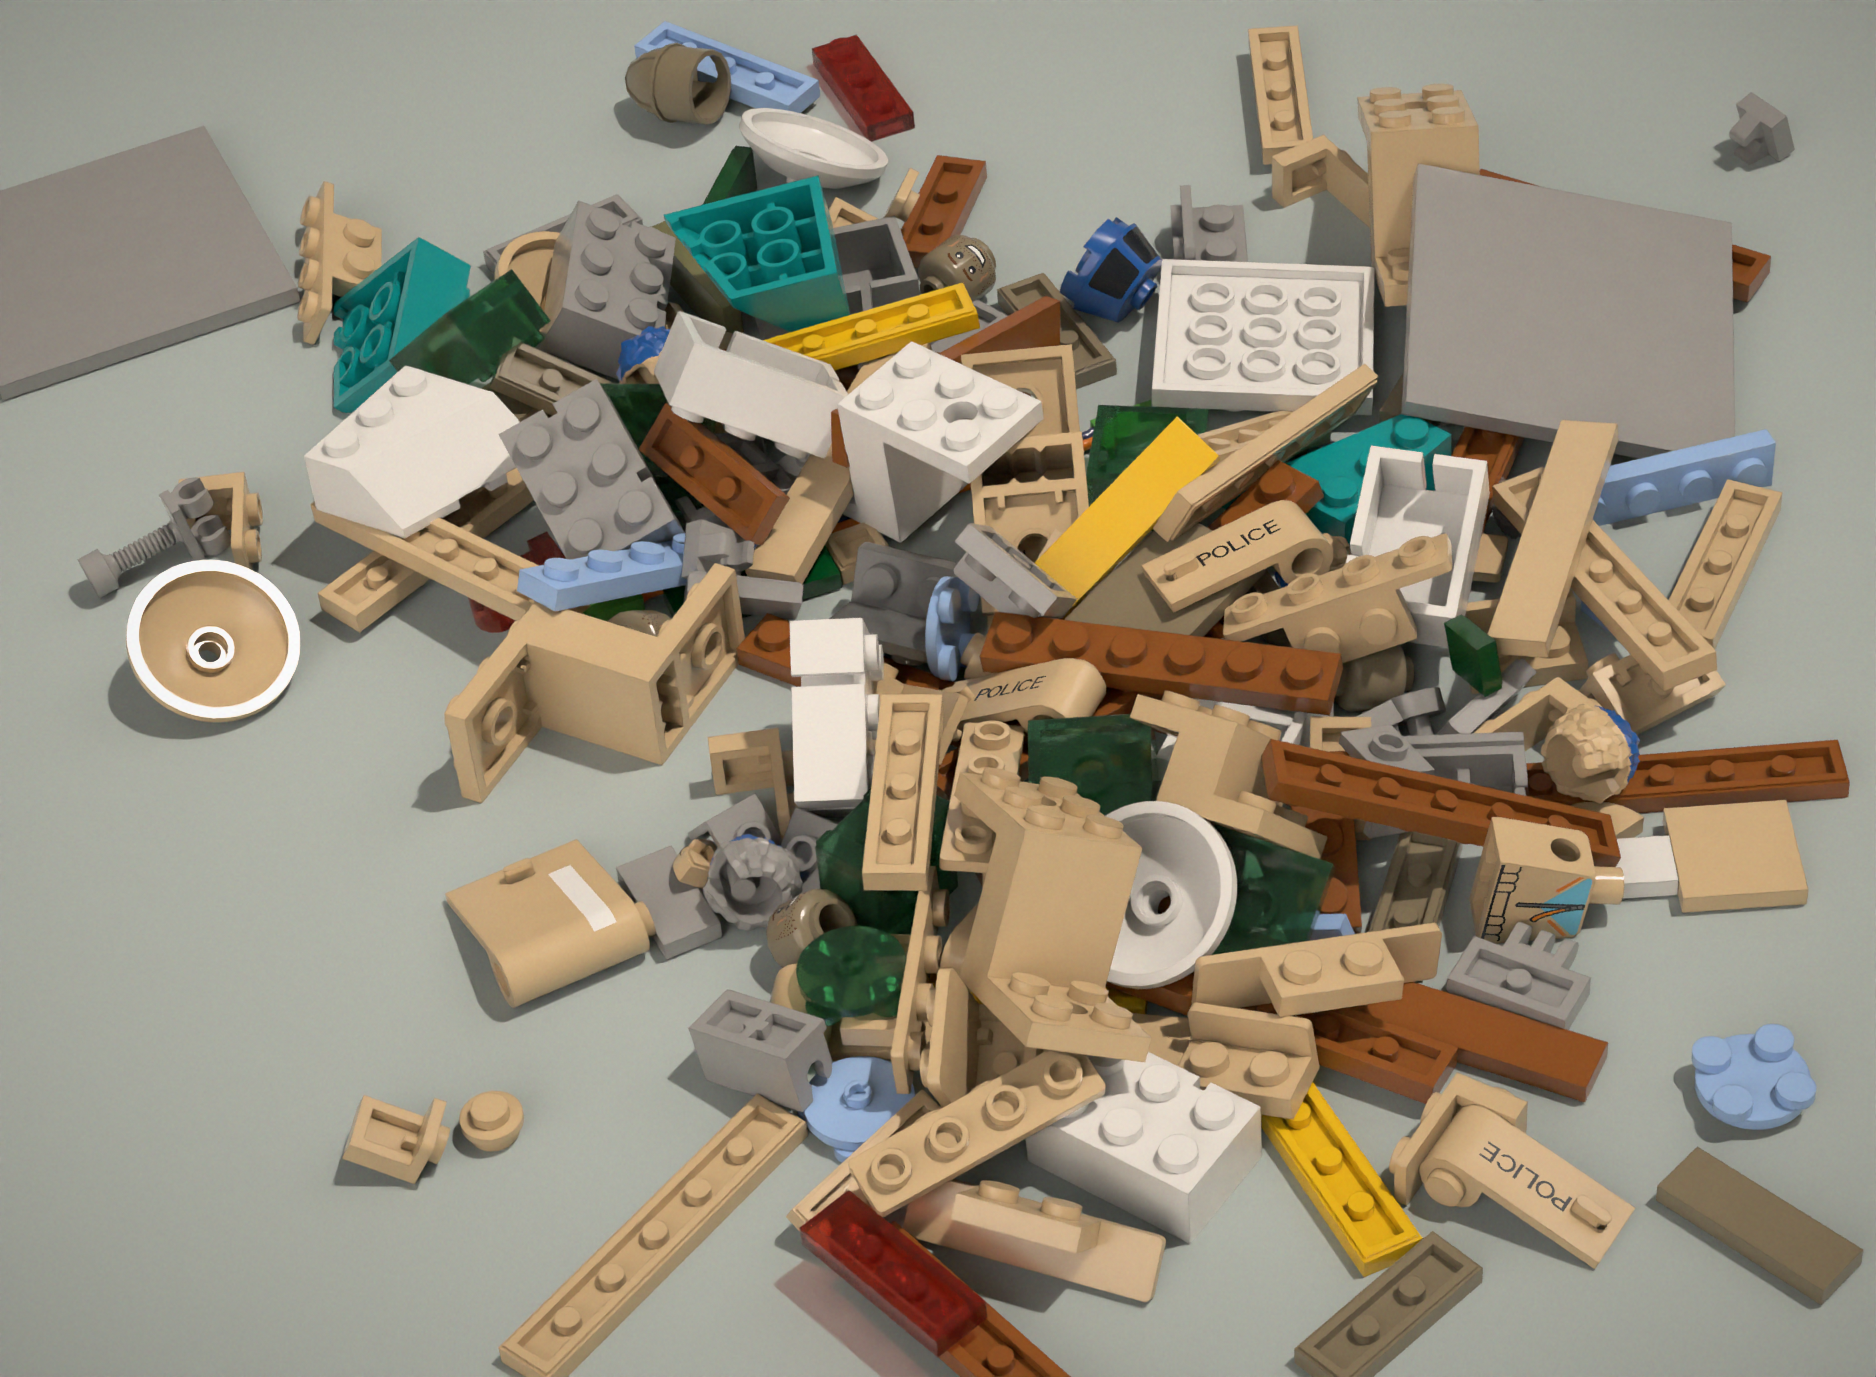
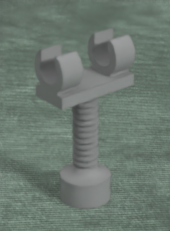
(205, 537)

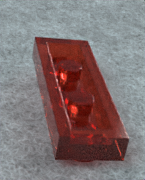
(863, 88)
(893, 1273)

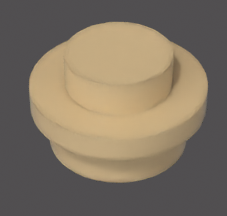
(492, 1120)

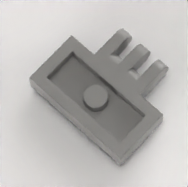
(1523, 976)

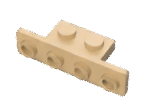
(336, 255)
(1346, 609)
(966, 838)
(923, 958)
(1321, 971)
(974, 1128)
(1039, 1236)

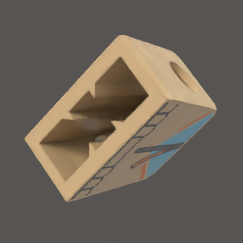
(1538, 879)

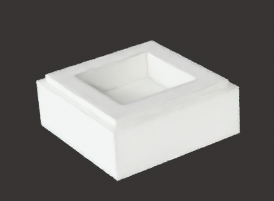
(1648, 867)

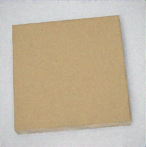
(1735, 856)

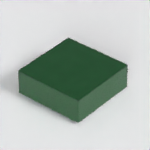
(1473, 655)

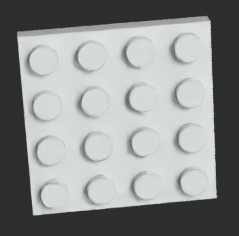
(1259, 333)

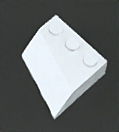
(411, 453)

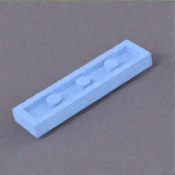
(752, 78)
(1684, 476)
(605, 575)

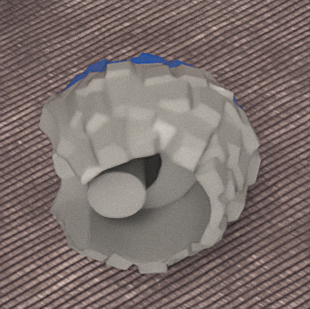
(751, 880)

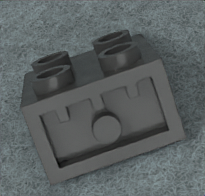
(894, 596)

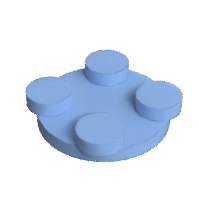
(949, 626)
(1752, 1078)
(853, 1103)

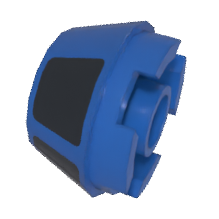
(1113, 272)

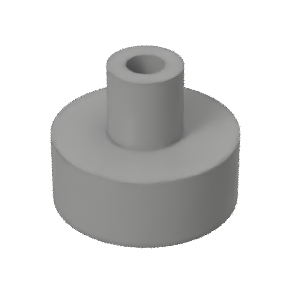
(1418, 708)

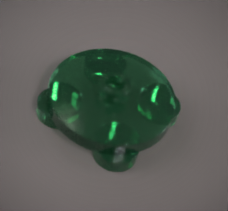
(851, 974)

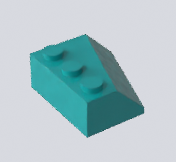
(770, 253)
(389, 313)
(1343, 465)

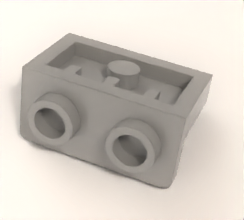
(1208, 232)
(1008, 577)

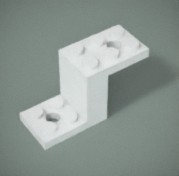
(915, 440)

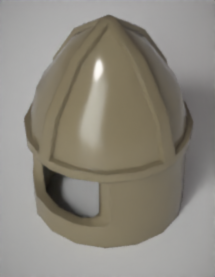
(669, 87)

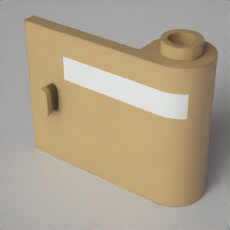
(552, 921)

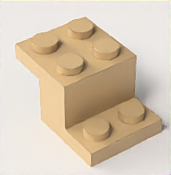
(1221, 772)

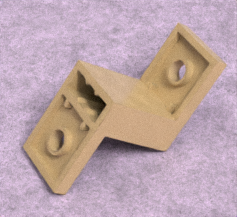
(1400, 134)
(1043, 475)
(595, 683)
(1051, 915)

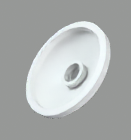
(811, 147)
(1195, 868)

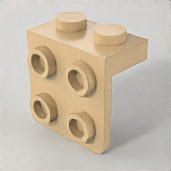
(965, 1042)

